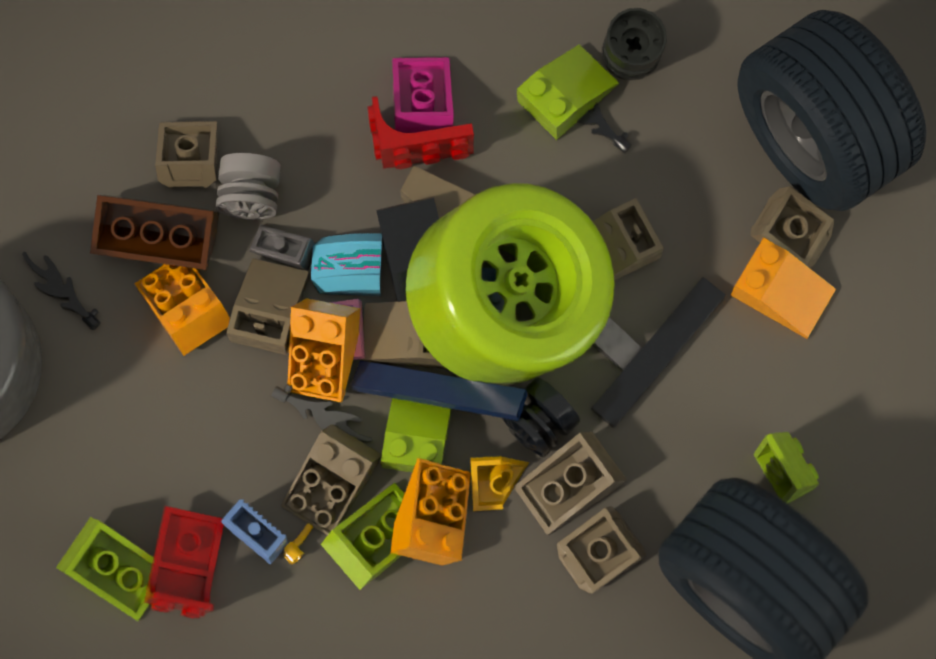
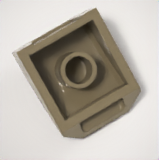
(187, 153)
(794, 225)
(600, 550)

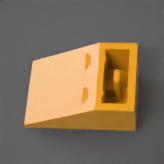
(183, 305)
(322, 348)
(432, 514)

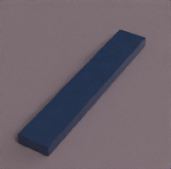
(439, 390)

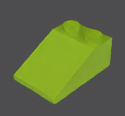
(565, 90)
(414, 433)
(785, 466)
(365, 538)
(109, 567)

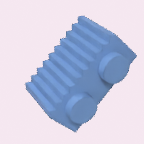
(255, 531)

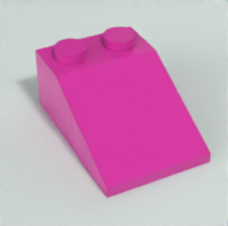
(422, 94)

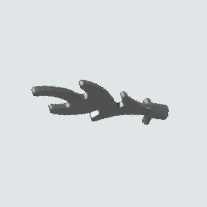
(321, 416)

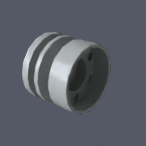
(248, 186)

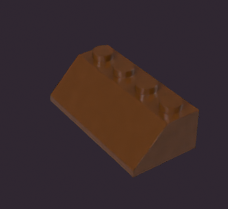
(154, 232)

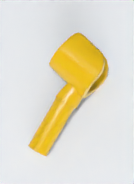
(292, 552)

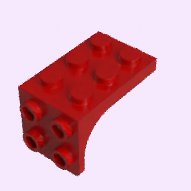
(429, 146)
(184, 563)

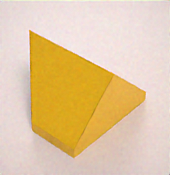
(494, 480)

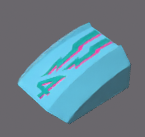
(348, 264)

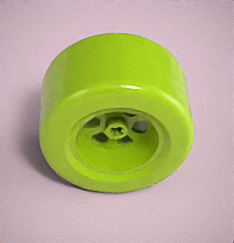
(554, 253)

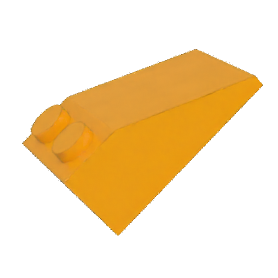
(783, 288)

